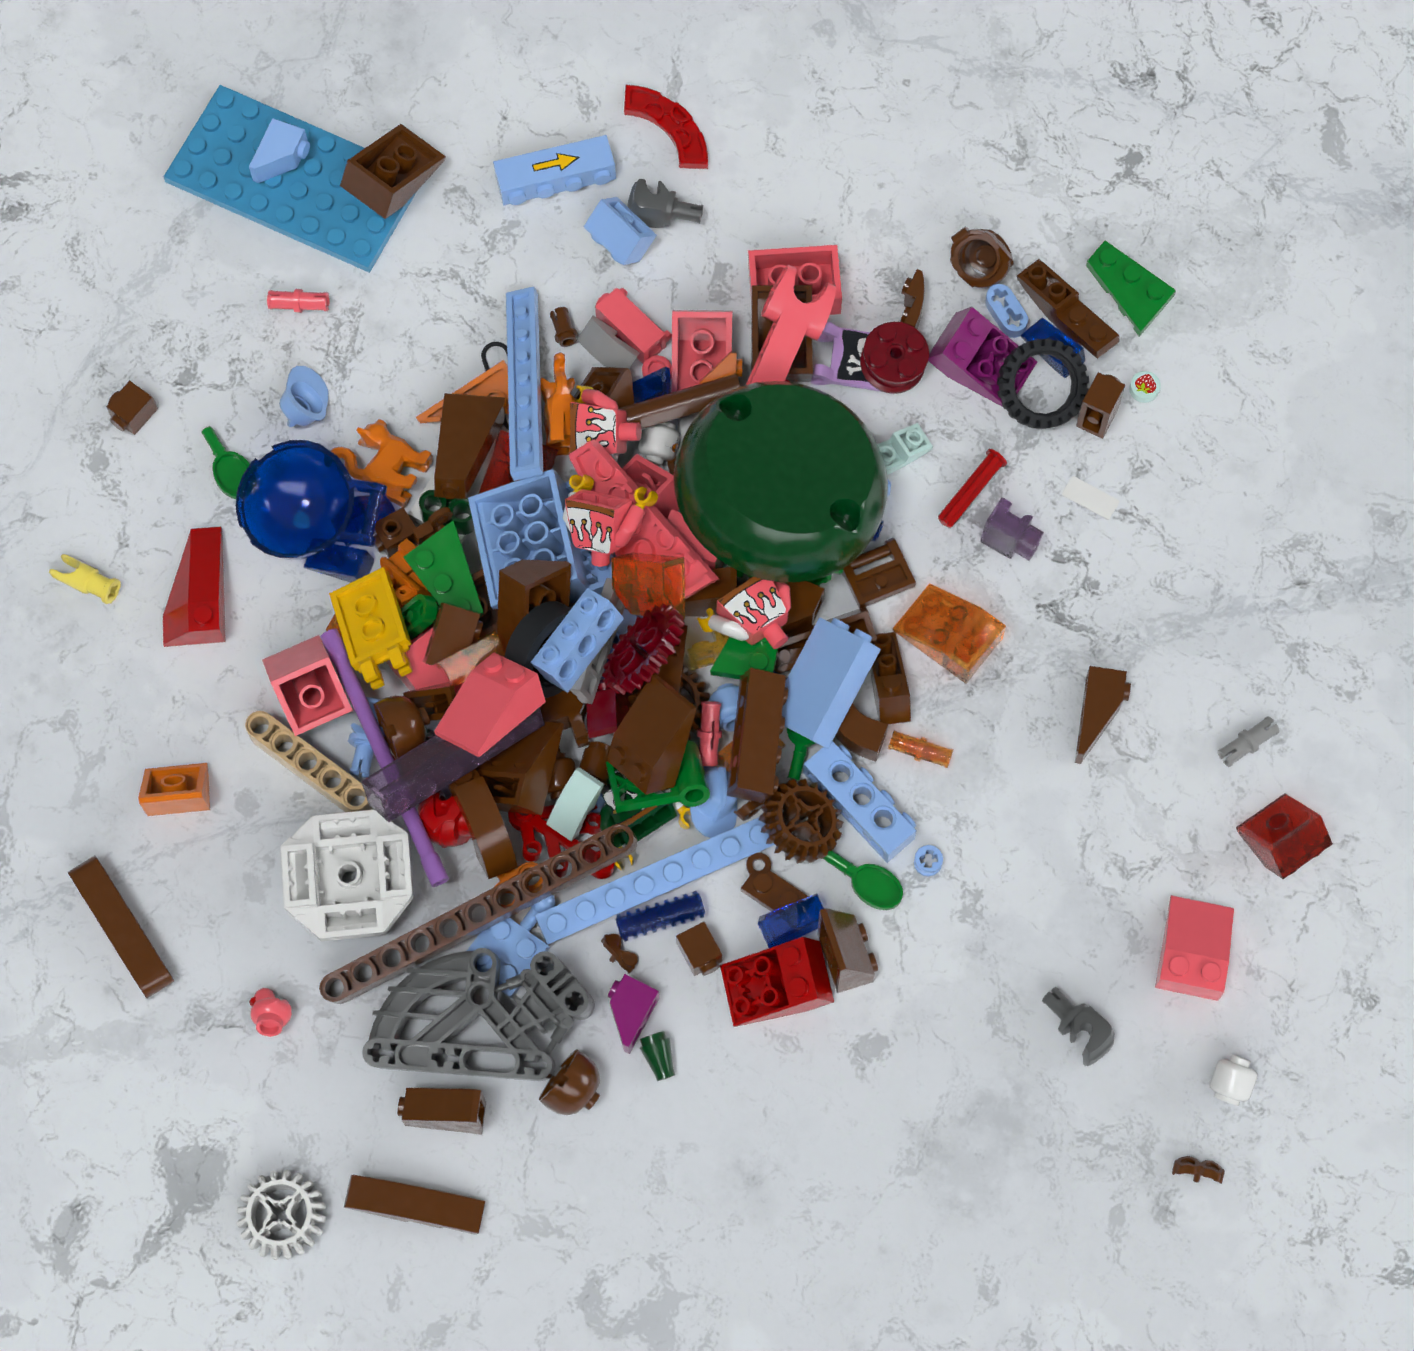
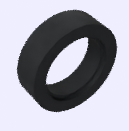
(530, 635)

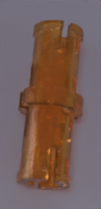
(920, 749)

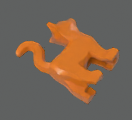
(557, 407)
(388, 462)

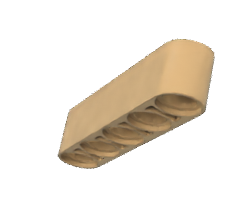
(298, 755)

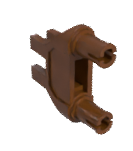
(568, 710)

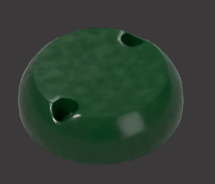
(781, 481)

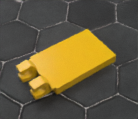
(372, 626)

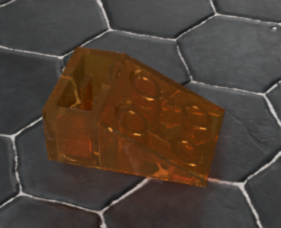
(950, 631)

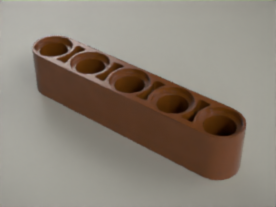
(121, 927)

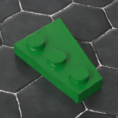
(1133, 287)
(444, 569)
(740, 656)

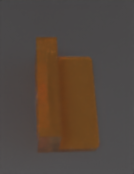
(462, 662)

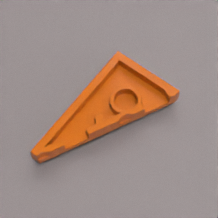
(490, 383)

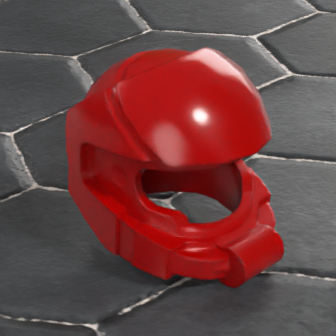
(443, 821)

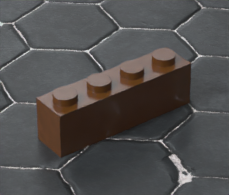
(757, 735)

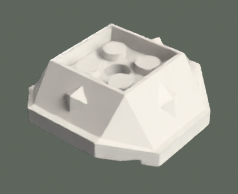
(327, 850)

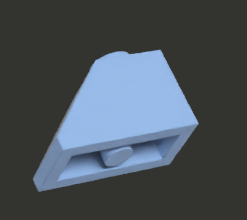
(279, 151)

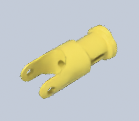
(88, 580)

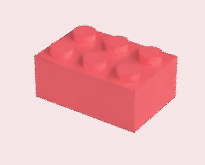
(814, 267)

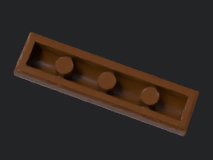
(680, 402)

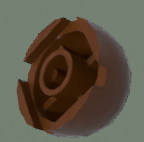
(401, 723)
(572, 1086)

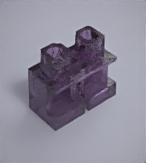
(1009, 533)

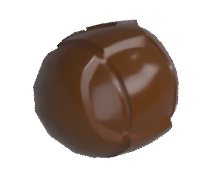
(982, 251)

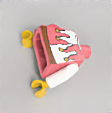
(598, 418)
(602, 520)
(752, 612)

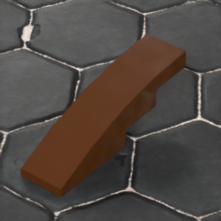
(414, 1204)

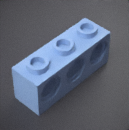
(577, 640)

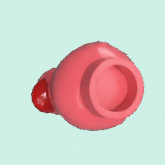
(269, 1012)

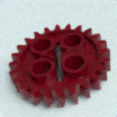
(657, 635)

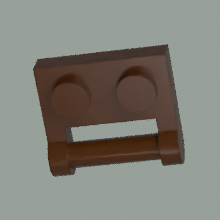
(882, 580)

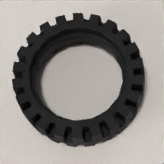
(1007, 382)

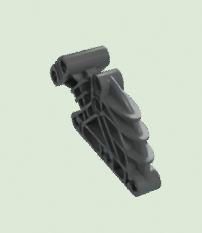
(546, 1000)

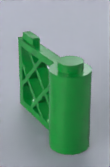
(690, 787)

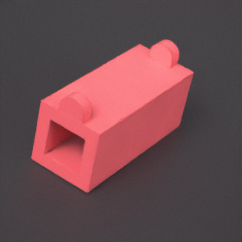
(631, 323)

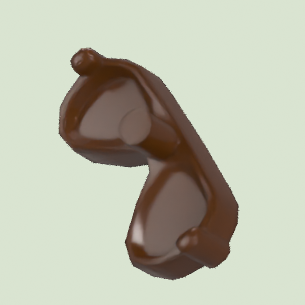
(625, 959)

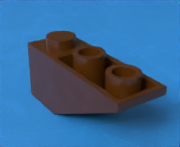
(890, 681)

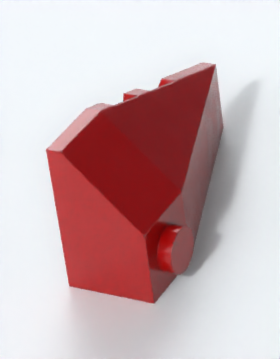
(197, 596)

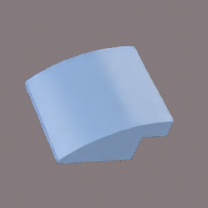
(528, 524)

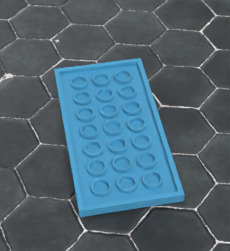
(298, 203)

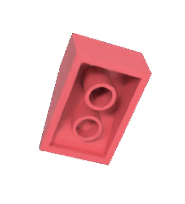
(698, 344)
(490, 704)
(1195, 948)

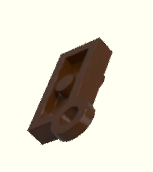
(432, 526)
(768, 887)

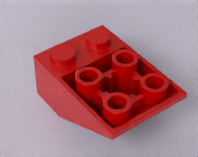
(777, 982)

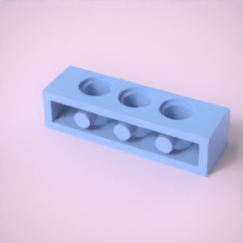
(884, 841)

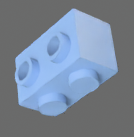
(619, 231)

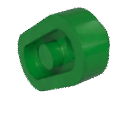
(419, 614)

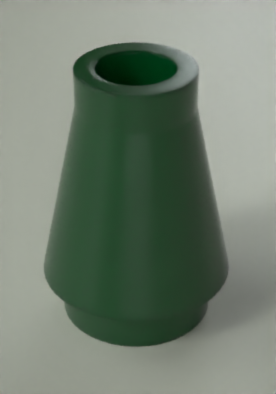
(658, 1054)

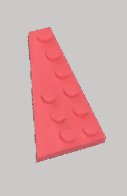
(654, 532)

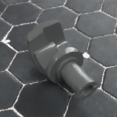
(662, 207)
(1081, 1019)

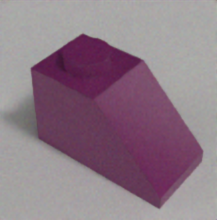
(631, 1008)

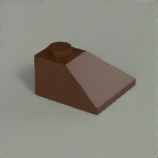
(612, 382)

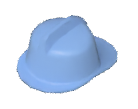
(304, 397)
(717, 812)

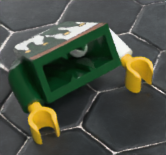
(640, 821)

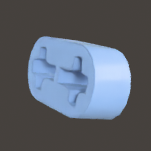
(1011, 307)

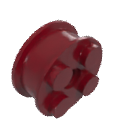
(894, 357)

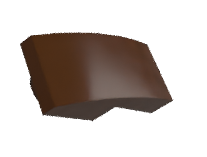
(914, 295)

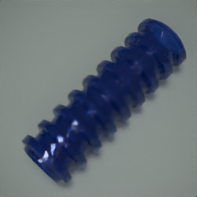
(660, 916)

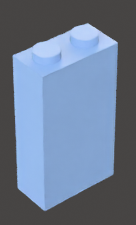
(827, 679)

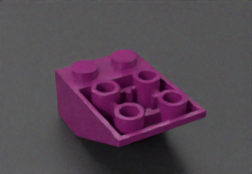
(973, 352)

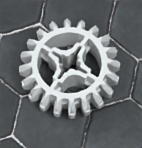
(260, 1195)

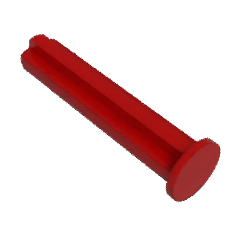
(971, 488)

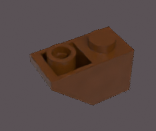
(805, 605)

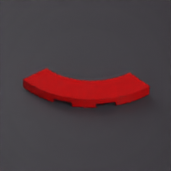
(672, 120)

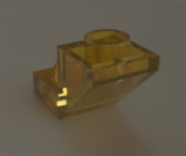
(706, 653)

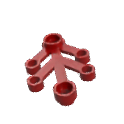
(553, 839)

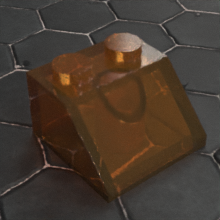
(649, 581)

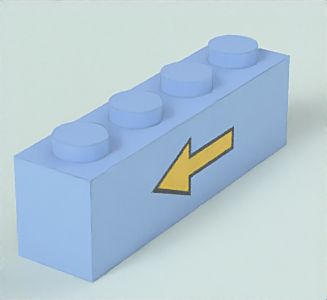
(555, 170)

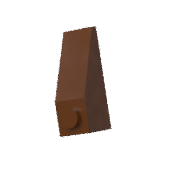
(1101, 702)

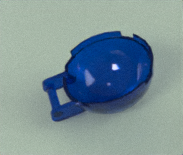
(302, 501)

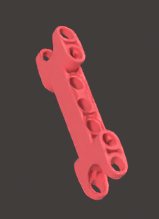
(790, 324)

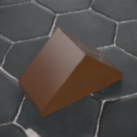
(433, 698)

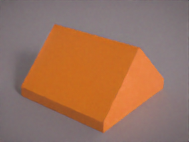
(175, 789)

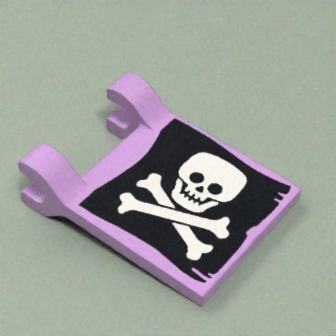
(845, 358)

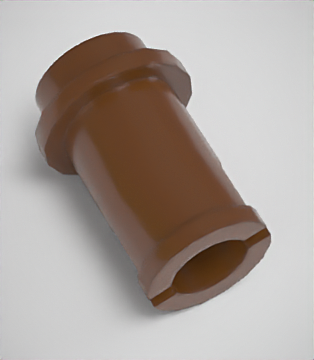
(565, 333)

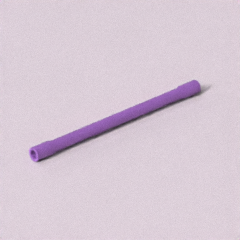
(338, 655)

